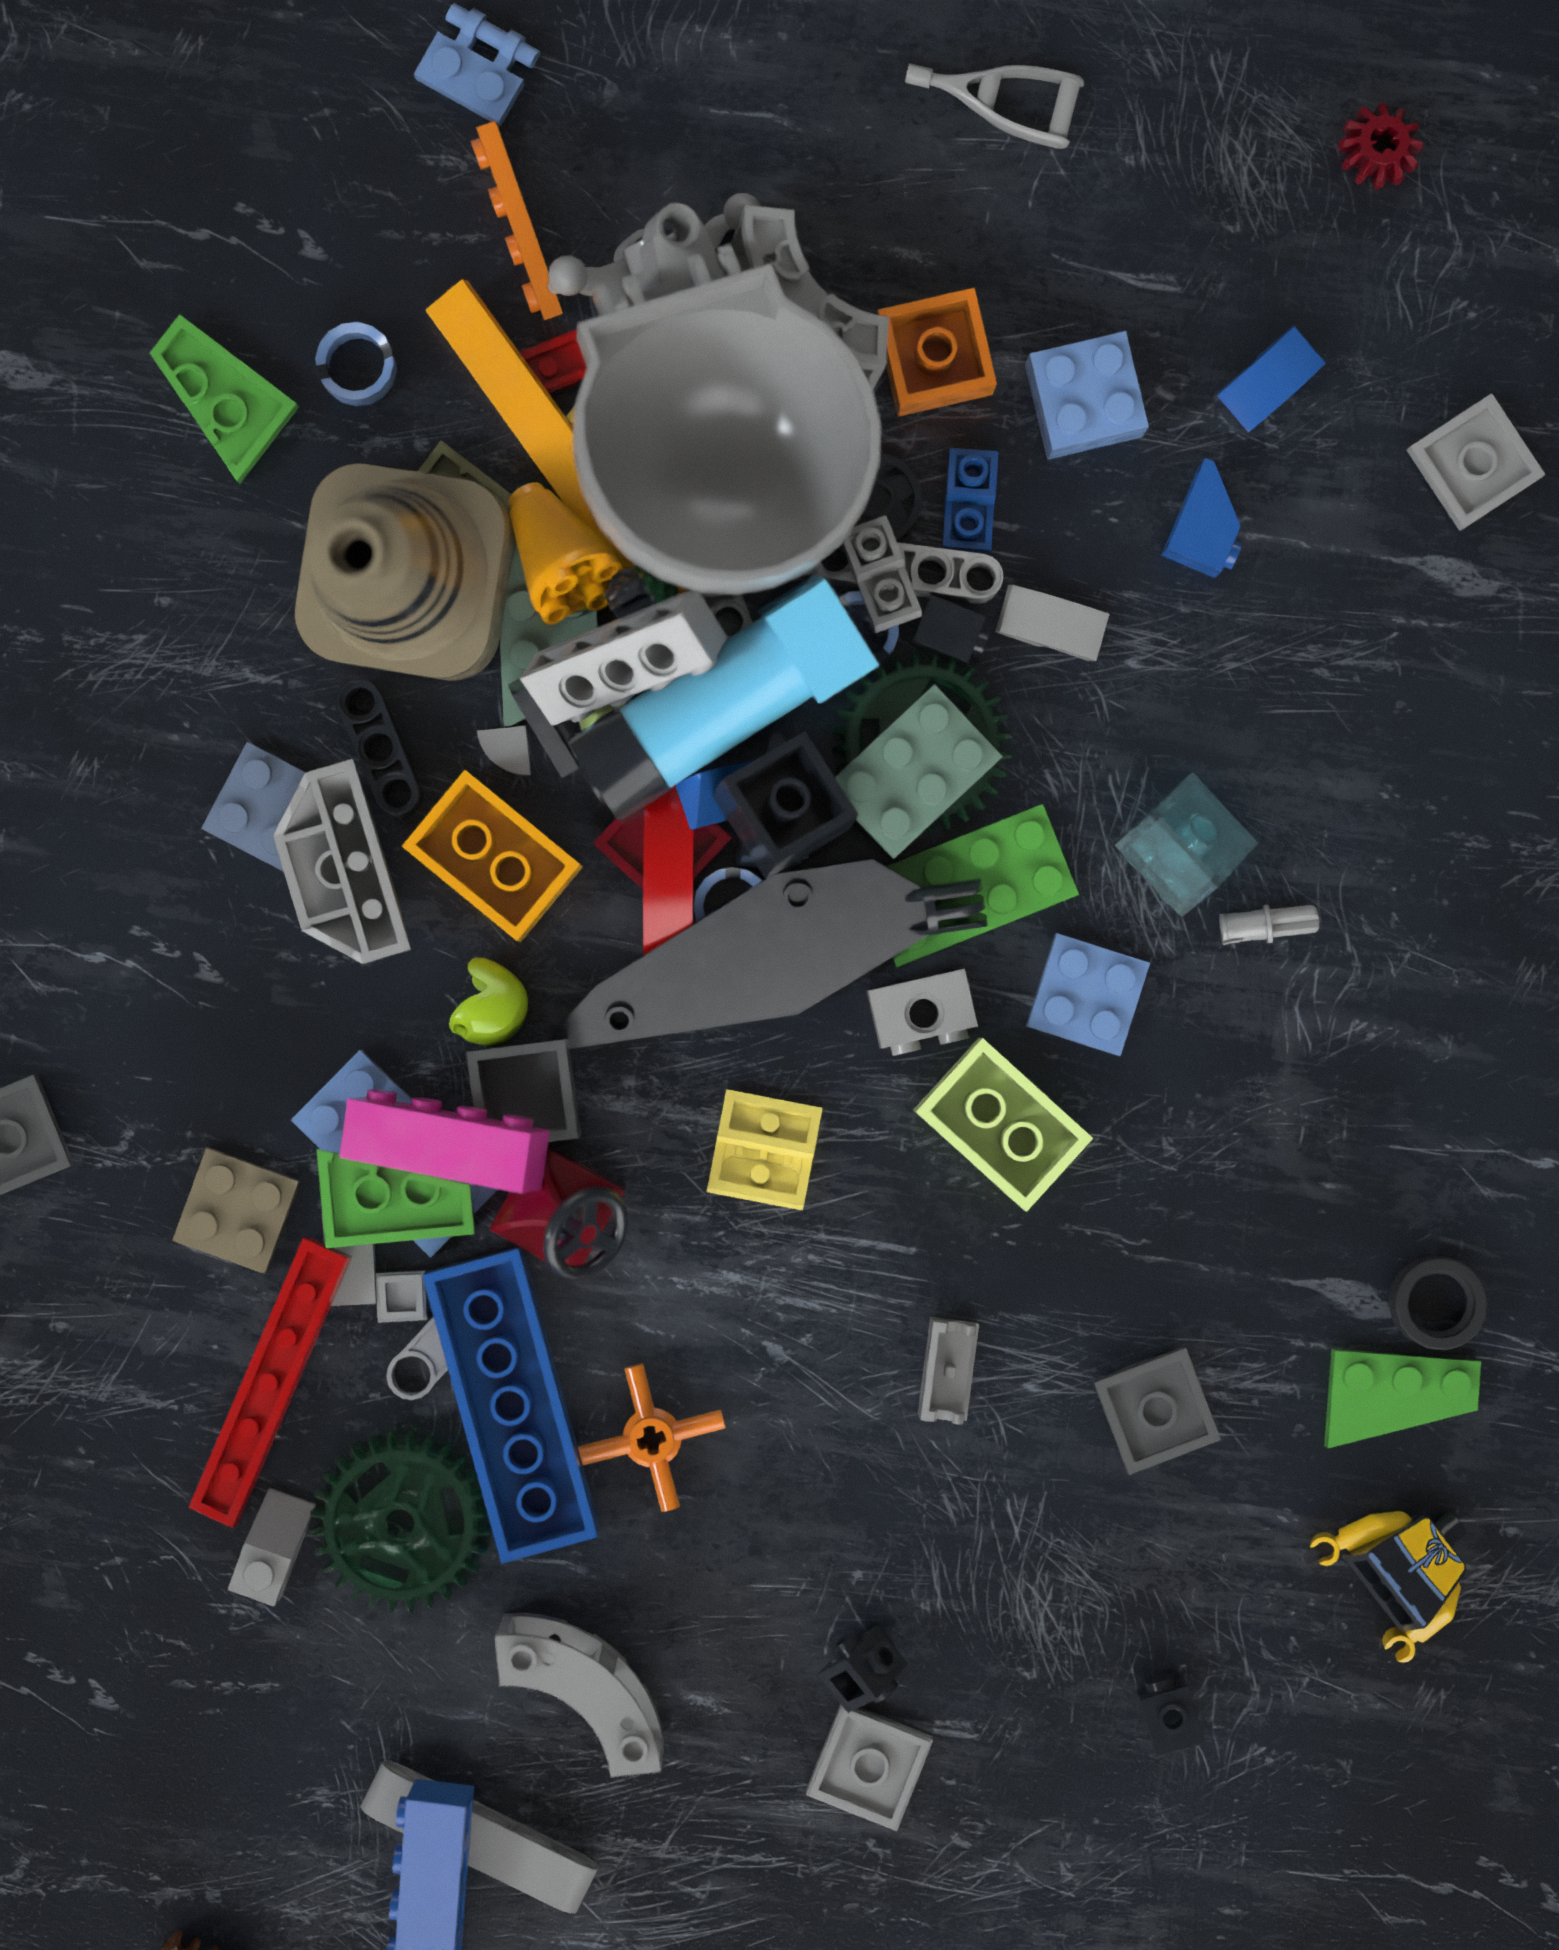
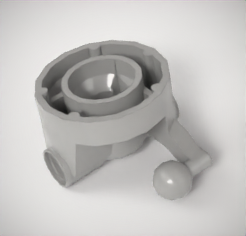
(653, 257)

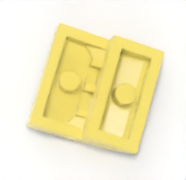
(764, 1149)

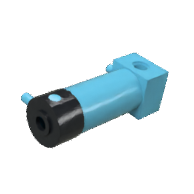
(787, 656)

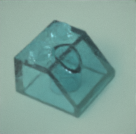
(1186, 845)

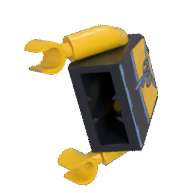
(1406, 1568)

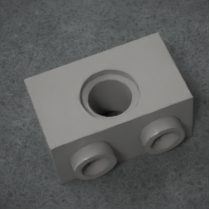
(952, 1002)

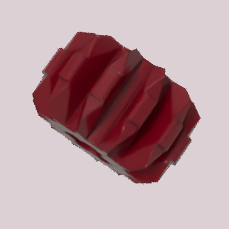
(1396, 156)

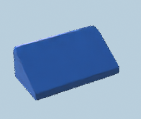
(697, 795)

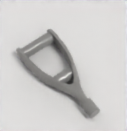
(988, 90)

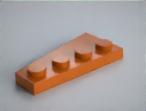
(509, 201)

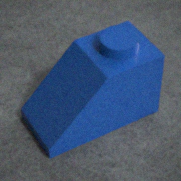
(1205, 525)

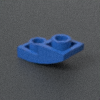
(1271, 378)
(970, 500)

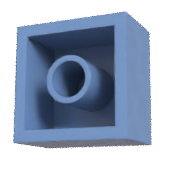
(1086, 395)

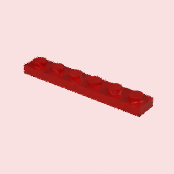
(270, 1382)

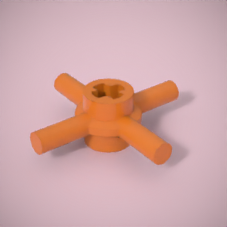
(669, 1445)

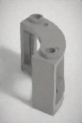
(769, 237)
(588, 1678)

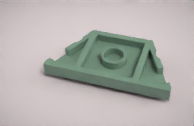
(526, 634)

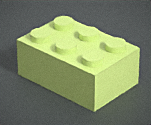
(1003, 1124)

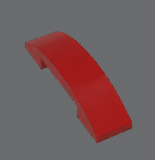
(666, 870)

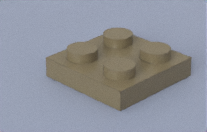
(236, 1210)

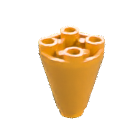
(559, 555)

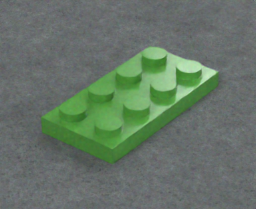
(1018, 871)

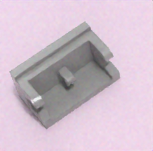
(948, 1370)

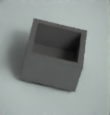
(527, 1082)

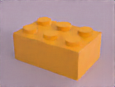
(492, 856)

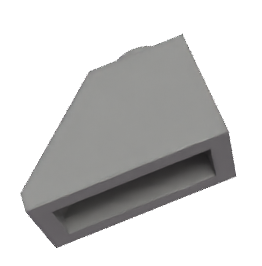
(271, 1547)

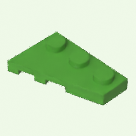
(224, 395)
(388, 1204)
(1395, 1392)

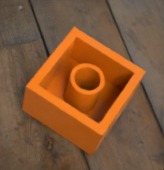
(937, 352)

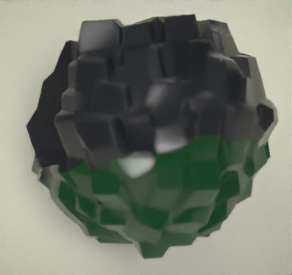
(636, 590)

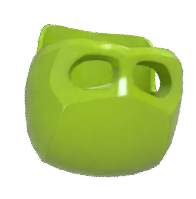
(495, 1012)

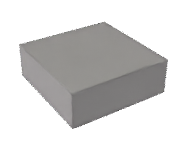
(401, 1296)

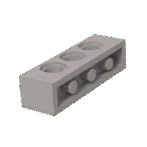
(624, 658)

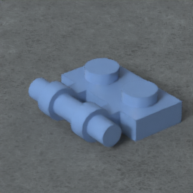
(468, 77)

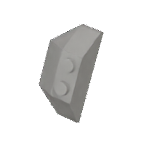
(339, 866)

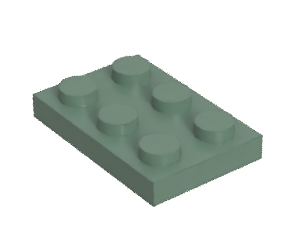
(916, 771)

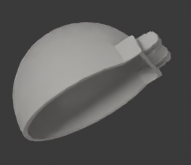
(722, 430)

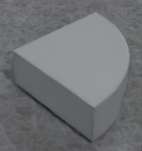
(507, 748)

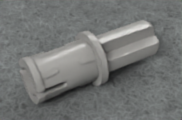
(1268, 923)

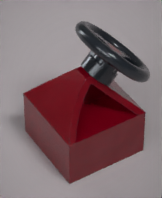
(566, 1218)

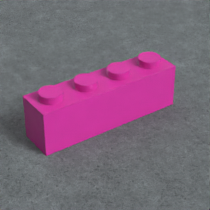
(445, 1143)

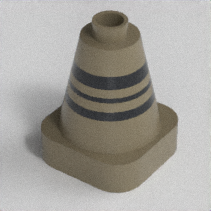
(435, 577)

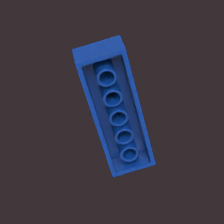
(511, 1404)

